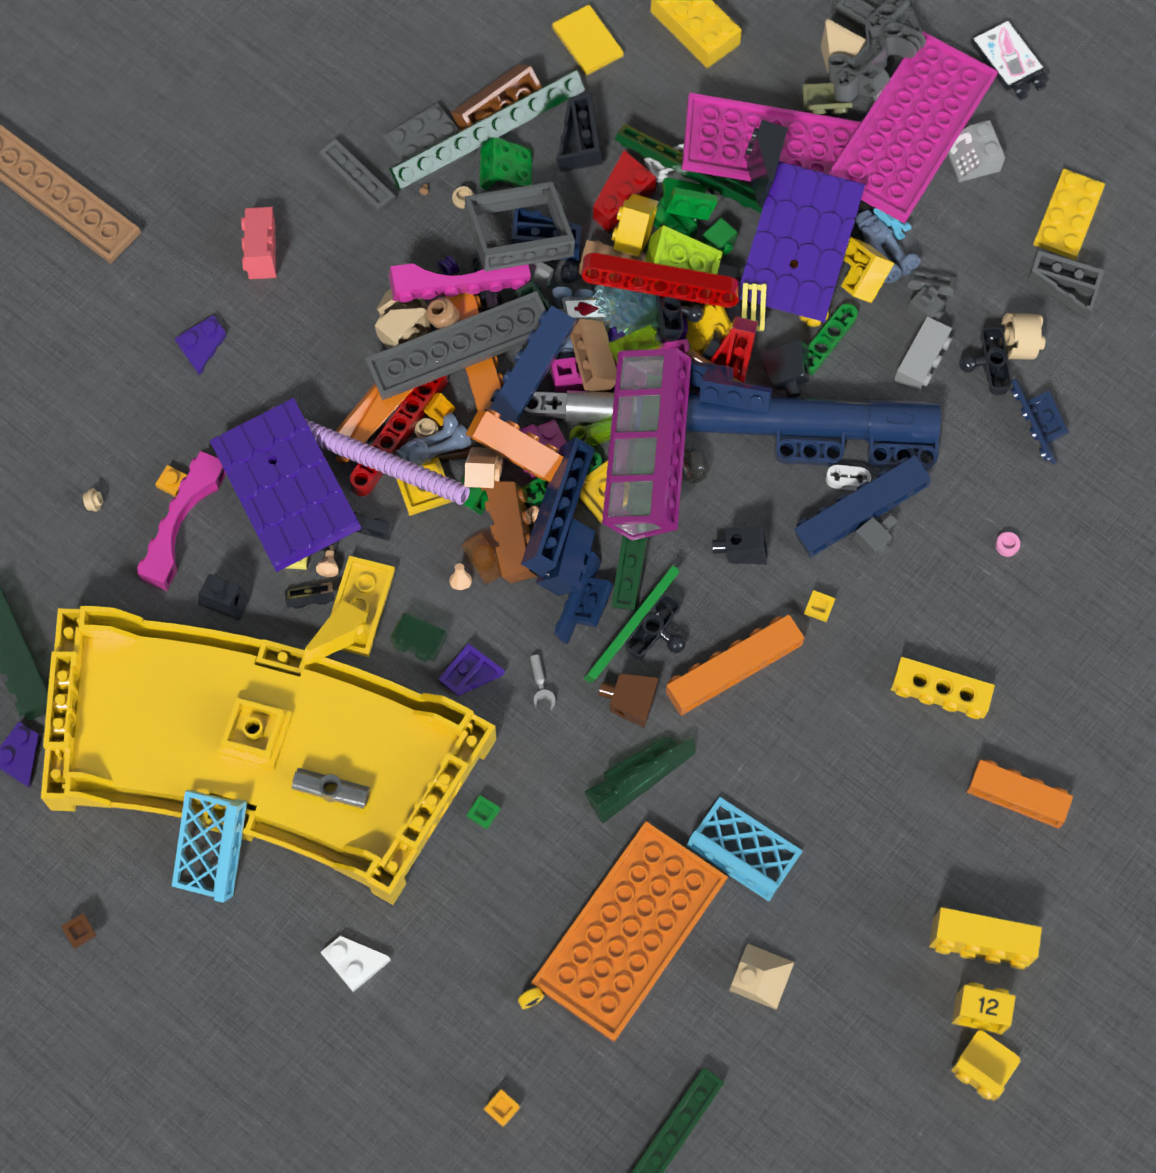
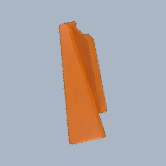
(368, 416)

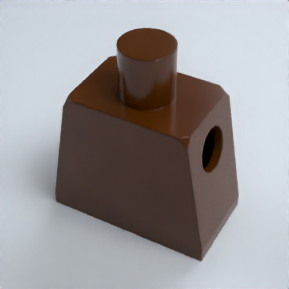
(631, 697)

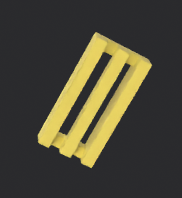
(754, 287)

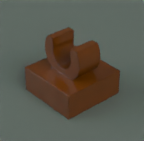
(78, 931)

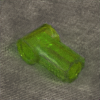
(595, 433)

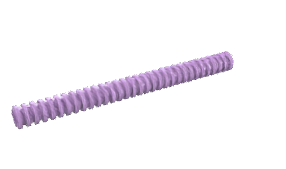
(389, 464)

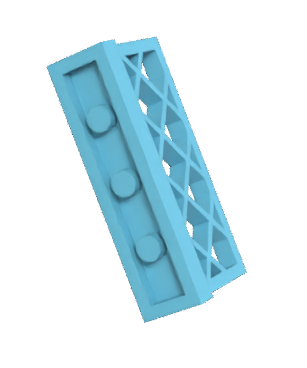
(229, 848)
(735, 866)

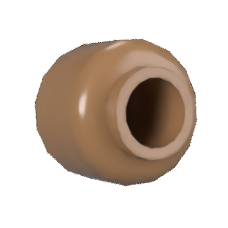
(442, 313)

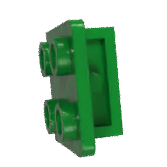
(687, 199)

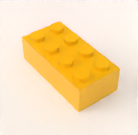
(699, 27)
(985, 938)

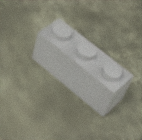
(924, 355)

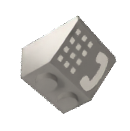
(976, 152)

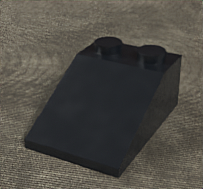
(764, 157)

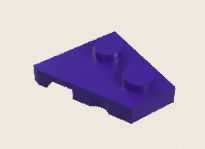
(201, 342)
(469, 671)
(19, 753)

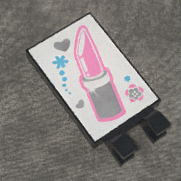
(1011, 57)

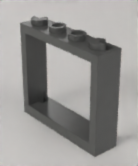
(525, 252)

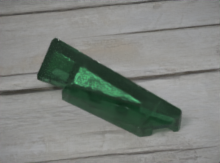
(637, 775)

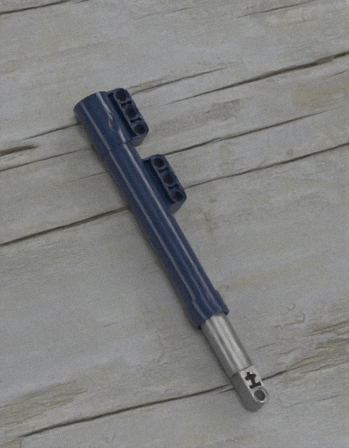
(794, 422)

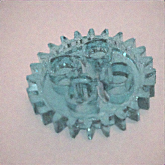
(626, 308)

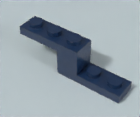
(718, 388)

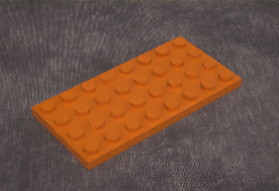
(629, 931)

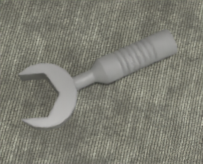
(539, 679)

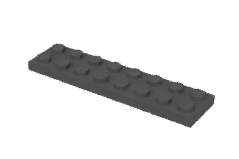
(455, 346)

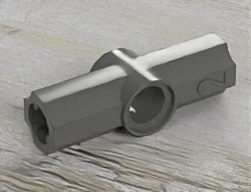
(315, 784)

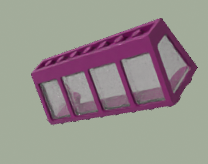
(647, 442)

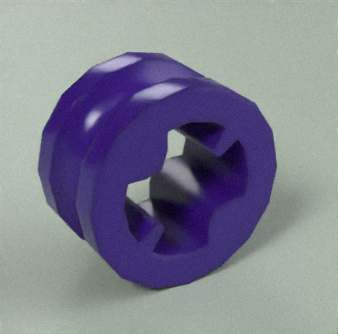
(448, 266)

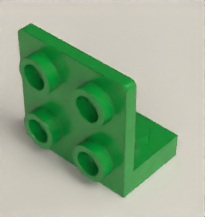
(505, 163)

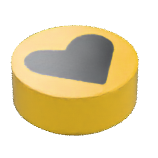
(530, 998)

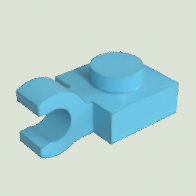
(896, 224)

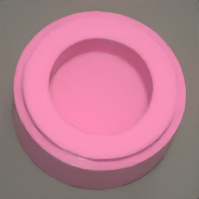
(1007, 544)

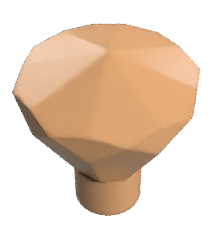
(327, 566)
(460, 578)

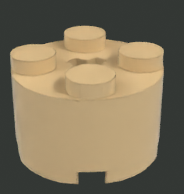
(1023, 335)

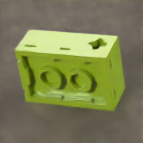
(681, 251)

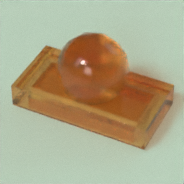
(482, 558)

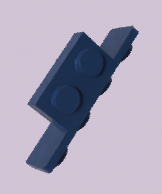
(1044, 417)
(585, 605)

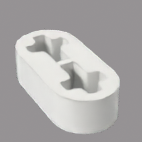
(848, 477)

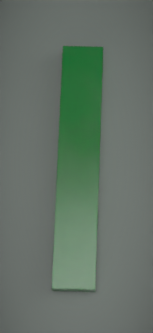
(631, 624)

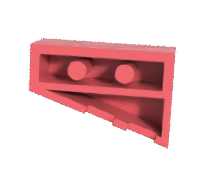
(259, 243)

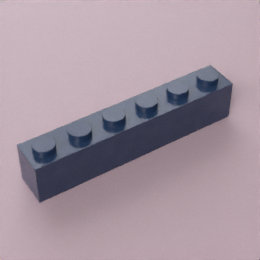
(532, 364)
(558, 507)
(859, 507)

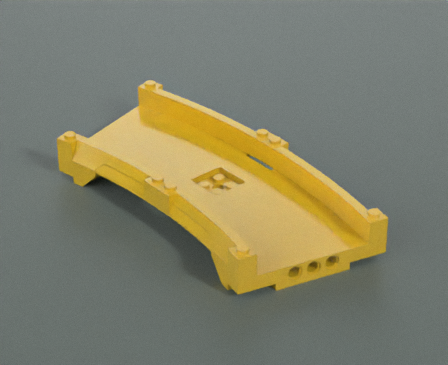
(168, 710)

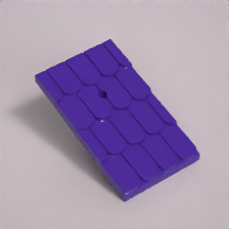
(804, 220)
(285, 485)

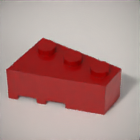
(626, 179)
(736, 347)

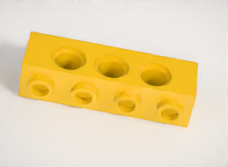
(955, 684)

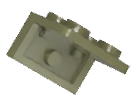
(821, 98)

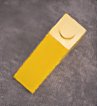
(337, 632)

